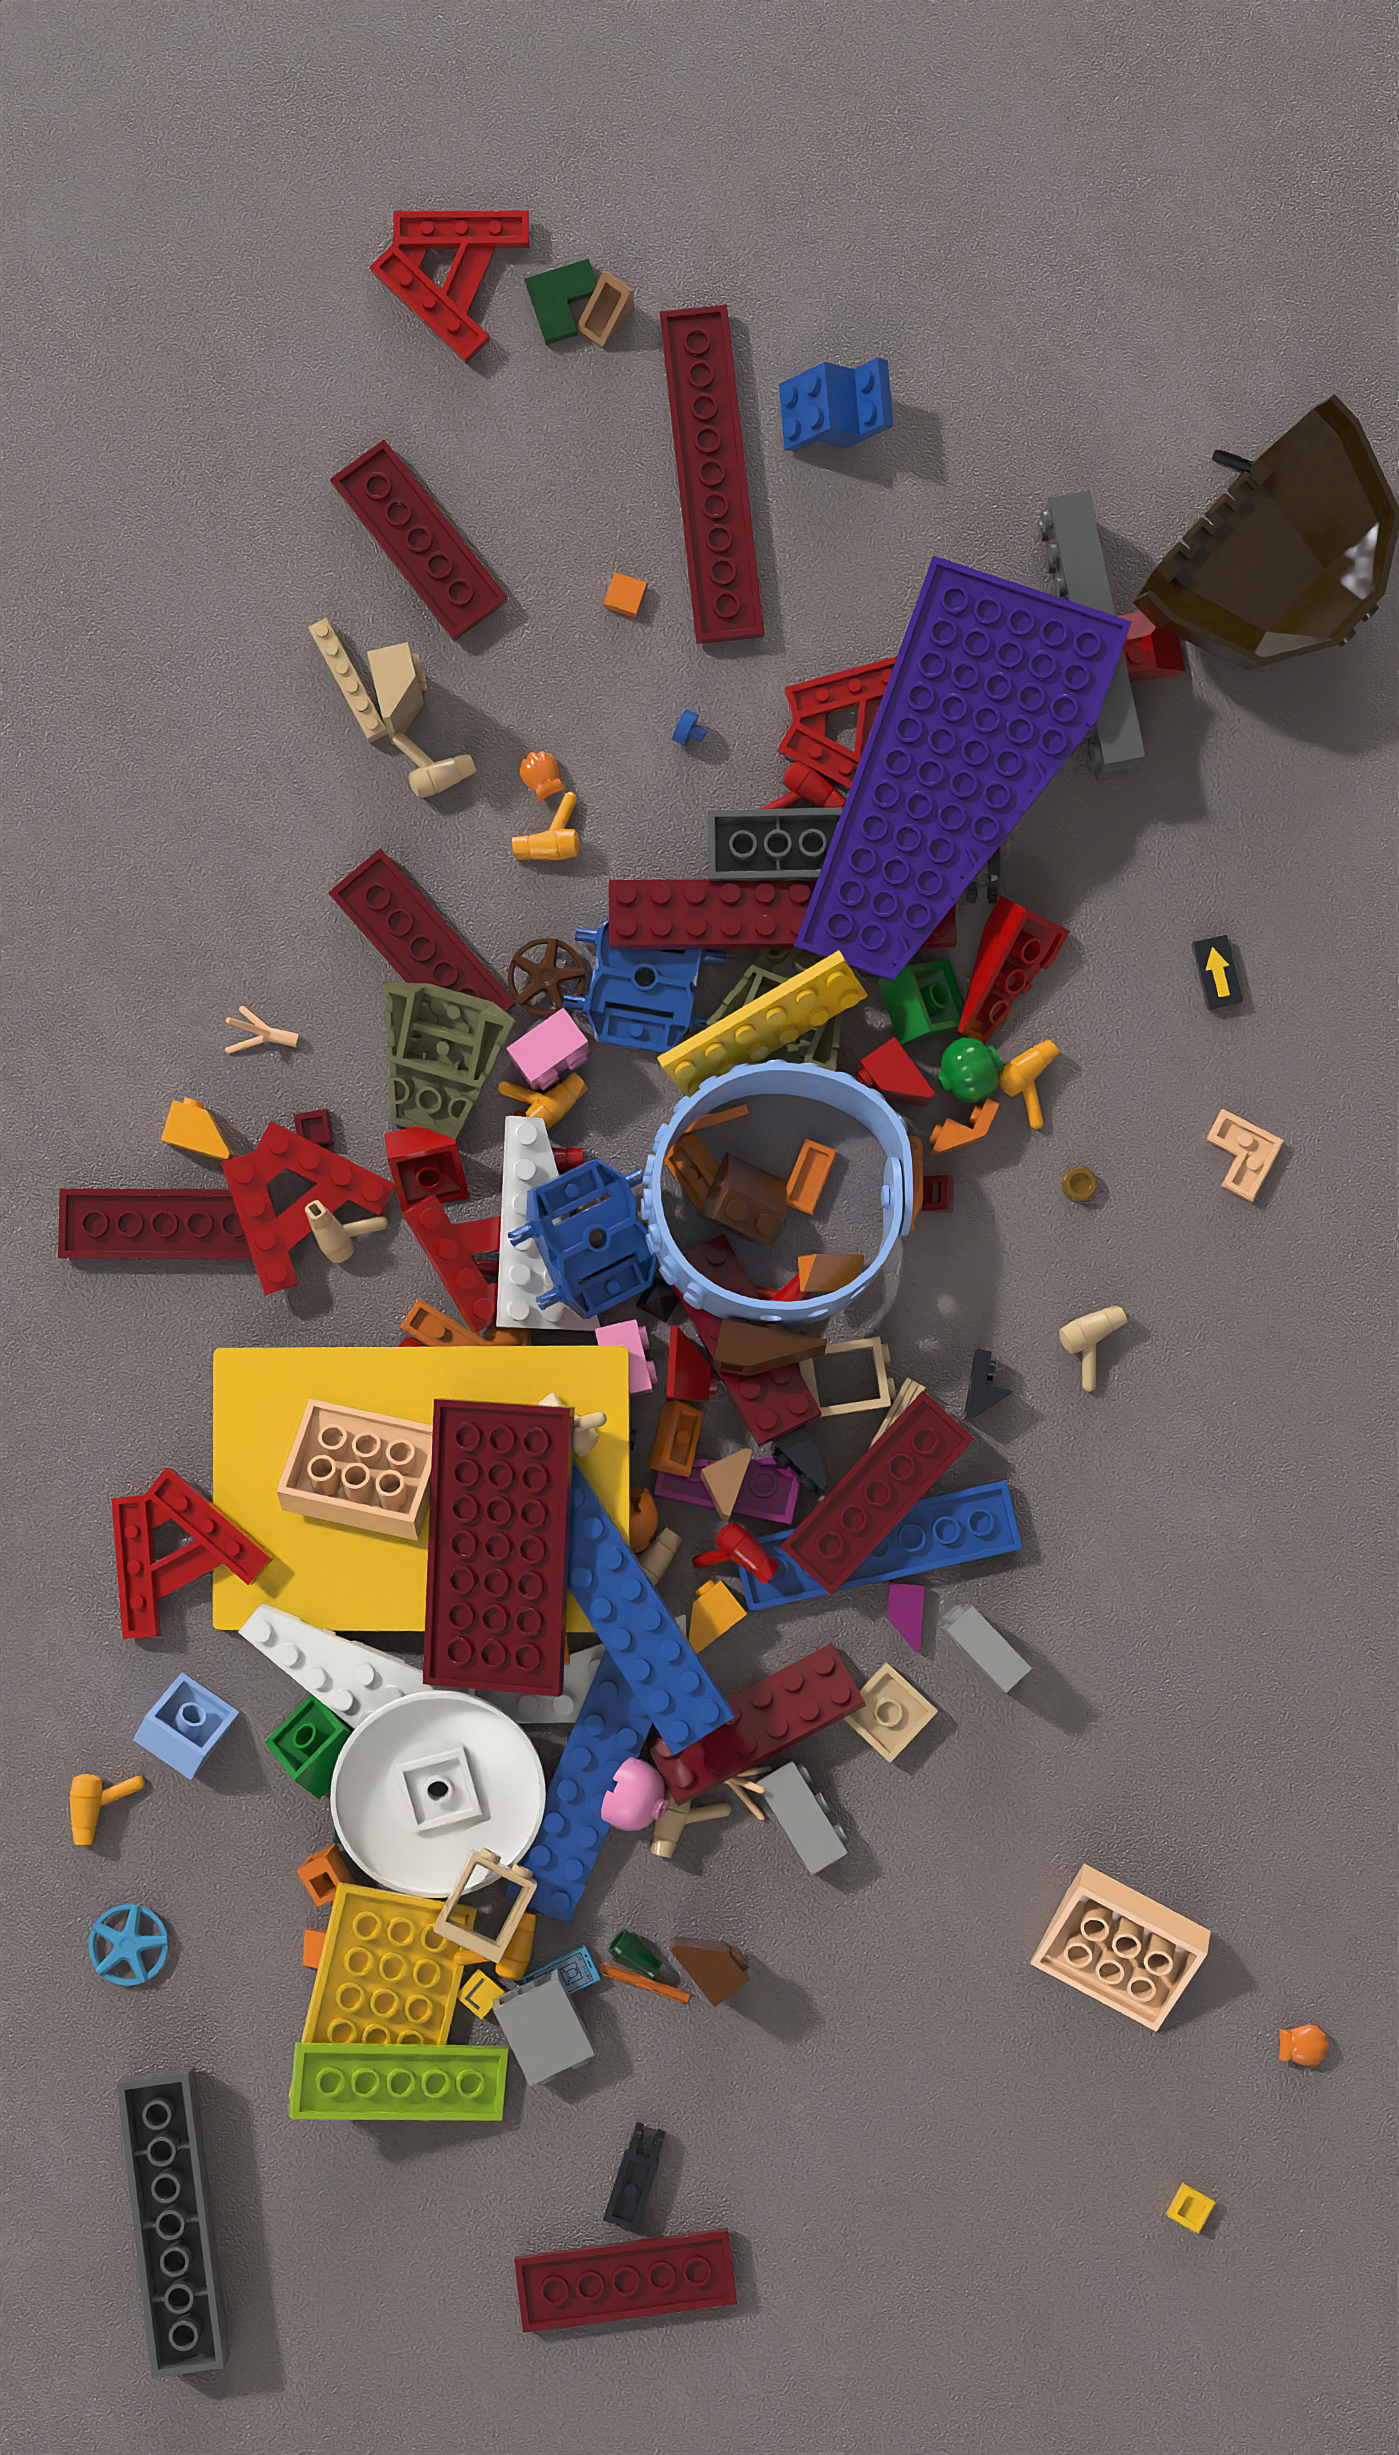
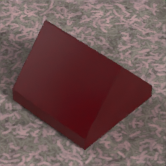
(938, 1193)

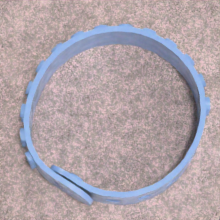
(801, 1080)

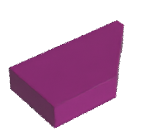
(906, 1611)

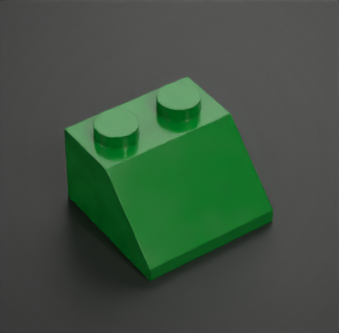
(923, 1001)
(310, 1745)

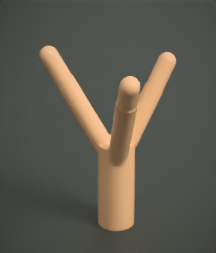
(266, 1032)
(736, 1781)

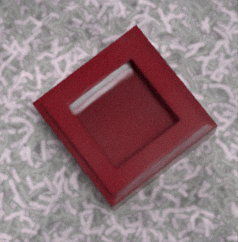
(315, 1127)

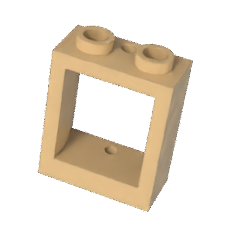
(885, 1385)
(469, 1938)

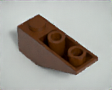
(757, 1349)

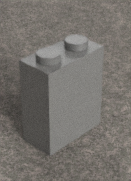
(985, 1647)
(544, 2028)

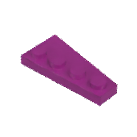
(764, 1495)

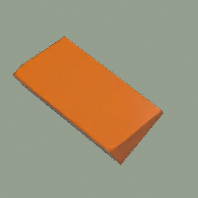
(692, 1167)
(828, 1271)
(676, 1438)

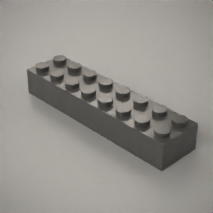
(1082, 577)
(773, 844)
(173, 2222)

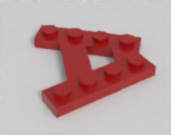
(476, 238)
(816, 698)
(272, 1237)
(450, 1252)
(146, 1581)

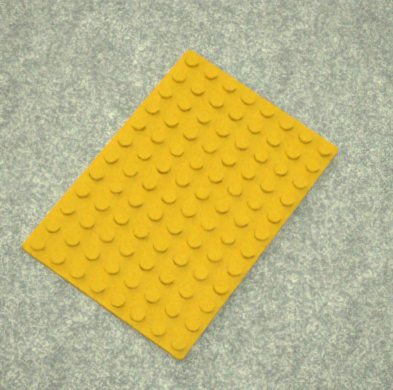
(354, 1575)

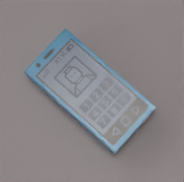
(575, 1969)

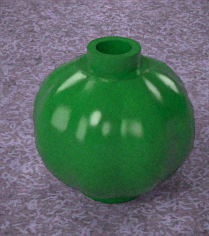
(969, 1070)

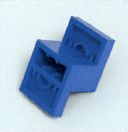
(836, 405)

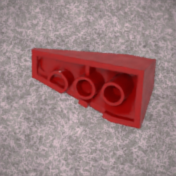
(1009, 956)

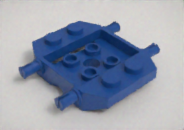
(615, 983)
(567, 1246)

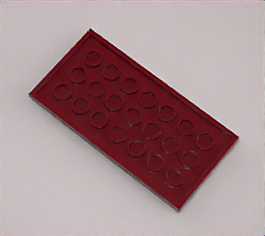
(498, 1546)

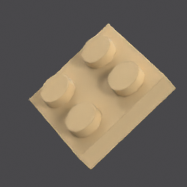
(891, 1713)

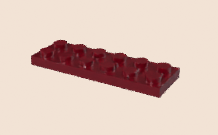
(418, 540)
(412, 932)
(150, 1224)
(768, 1401)
(876, 1492)
(766, 1721)
(625, 2280)

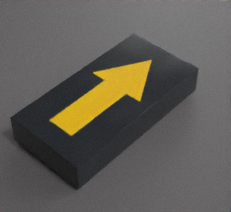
(1217, 972)

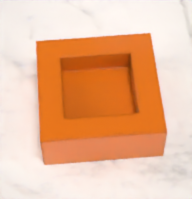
(625, 594)

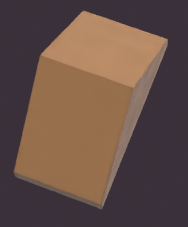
(606, 309)
(725, 1479)

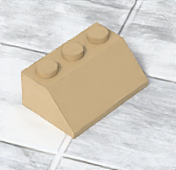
(398, 685)

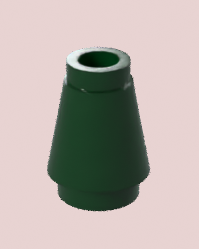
(634, 1954)

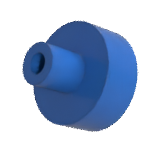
(688, 729)

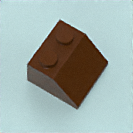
(746, 1201)
(711, 1966)

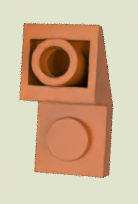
(955, 1135)

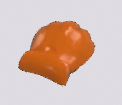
(541, 774)
(507, 1336)
(1303, 2045)

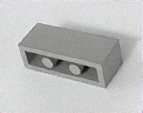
(803, 1815)

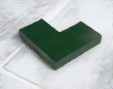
(551, 297)

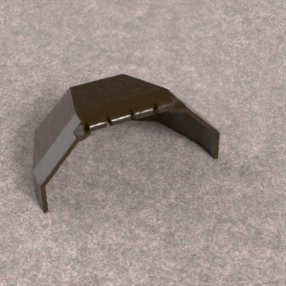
(1290, 556)

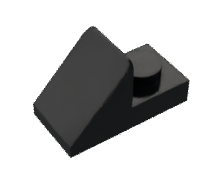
(979, 1395)

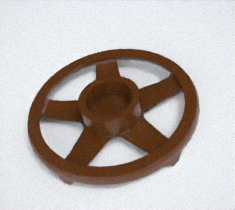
(545, 975)

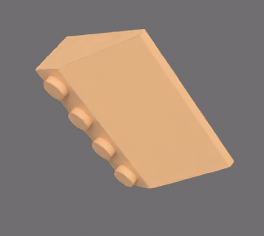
(359, 1470)
(1121, 1947)

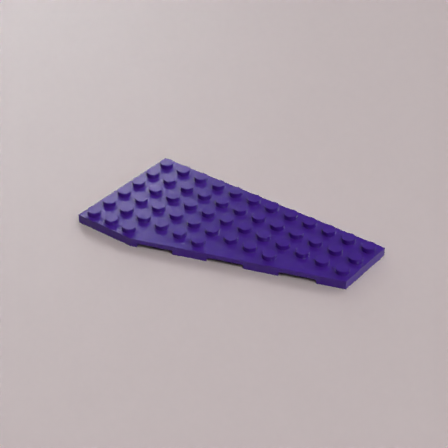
(965, 740)

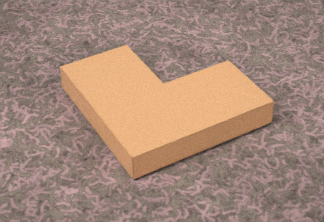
(1253, 1150)

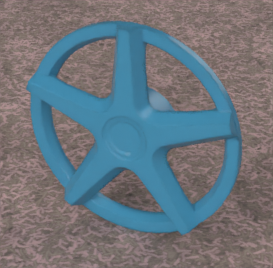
(128, 1945)

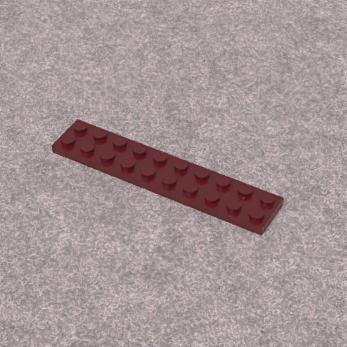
(711, 474)
(720, 915)

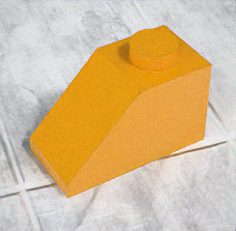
(195, 1130)
(712, 1614)

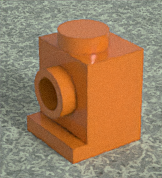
(322, 1873)

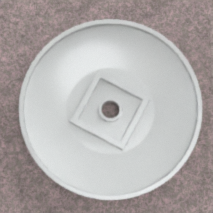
(421, 1839)

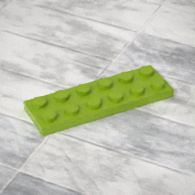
(398, 2082)

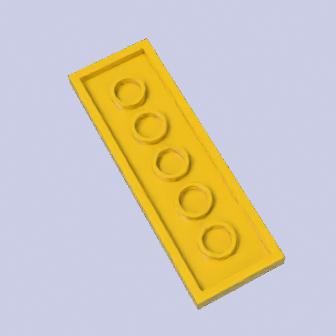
(765, 1024)

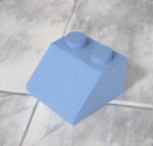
(185, 1725)

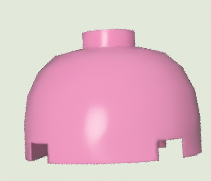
(636, 1797)

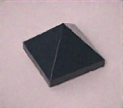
(659, 1300)

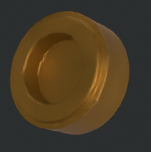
(1079, 1184)

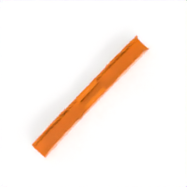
(718, 1118)
(642, 1981)

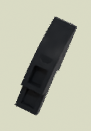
(802, 1456)

